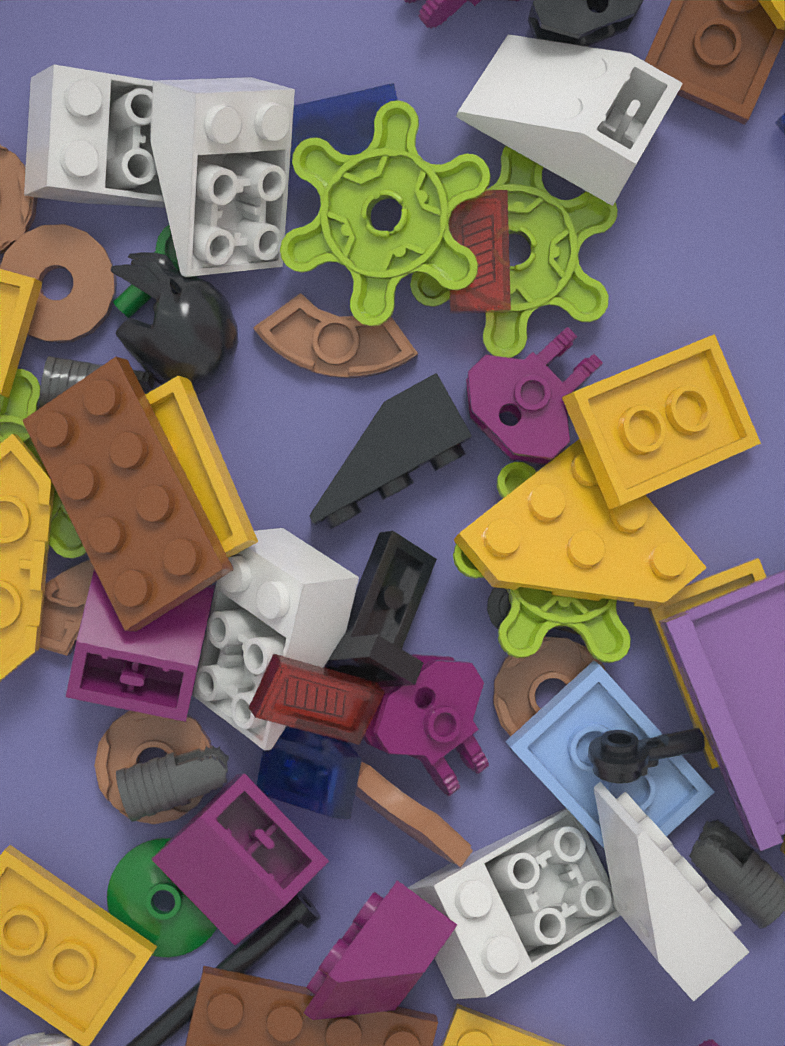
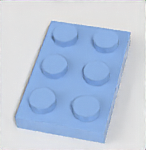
(557, 747)

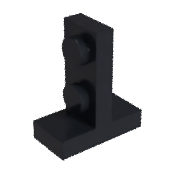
(384, 613)

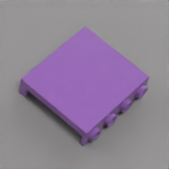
(735, 677)

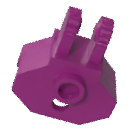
(531, 395)
(432, 719)

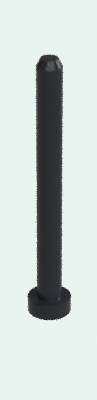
(295, 912)

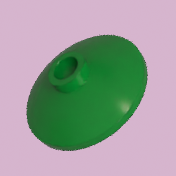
(131, 902)

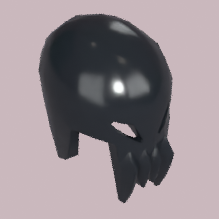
(191, 326)

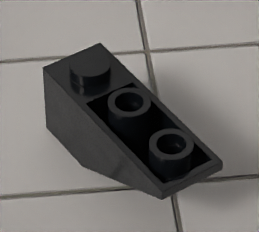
(403, 436)

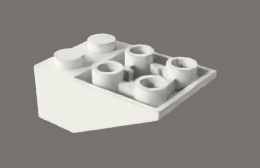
(571, 109)
(91, 139)
(223, 170)
(274, 602)
(665, 898)
(518, 904)

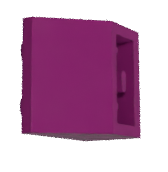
(139, 669)
(239, 859)
(379, 956)

